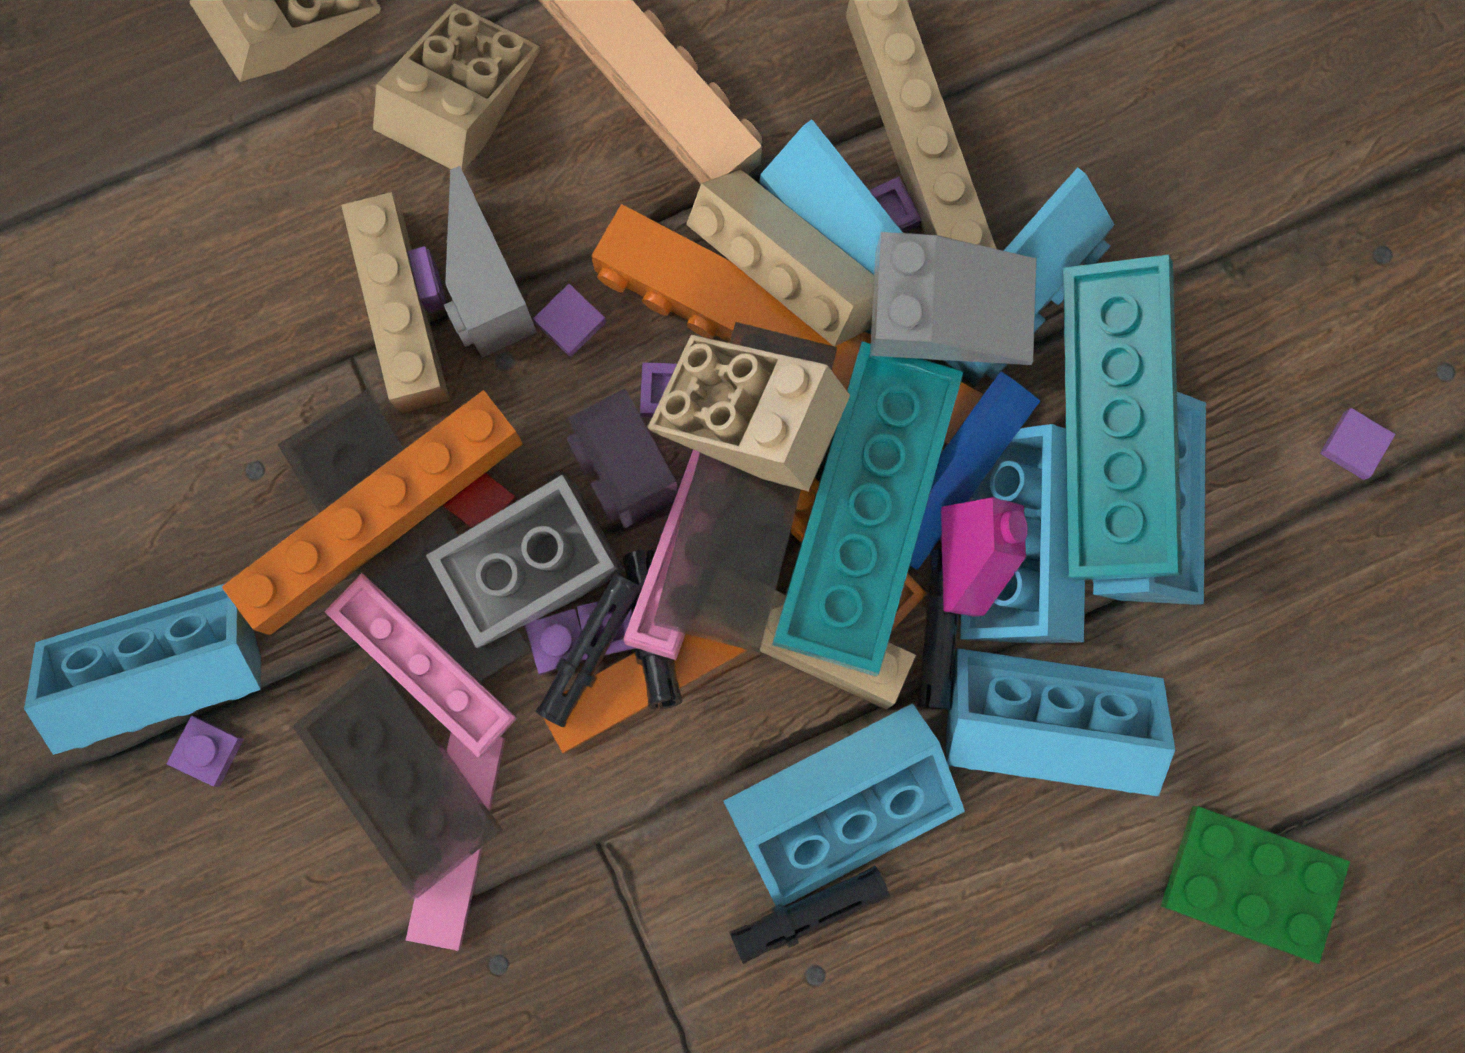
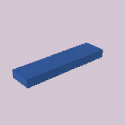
(973, 454)

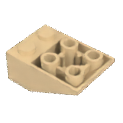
(274, 34)
(452, 87)
(752, 409)

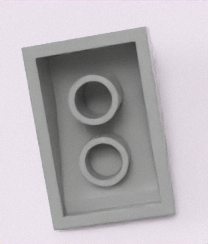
(484, 294)
(952, 301)
(525, 561)

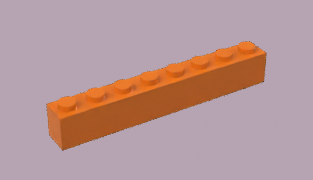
(714, 293)

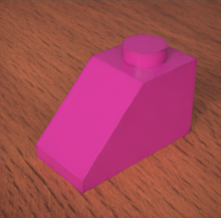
(980, 552)

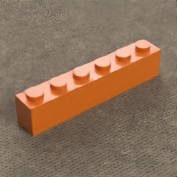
(372, 515)

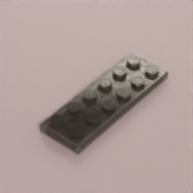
(336, 457)
(733, 533)

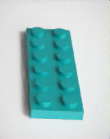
(1122, 420)
(868, 511)

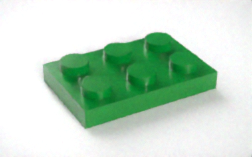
(1255, 884)

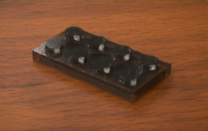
(397, 779)

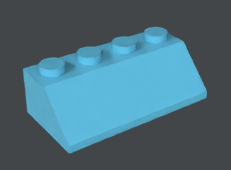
(828, 195)
(1060, 235)
(1190, 585)
(1040, 598)
(141, 669)
(1059, 722)
(845, 805)

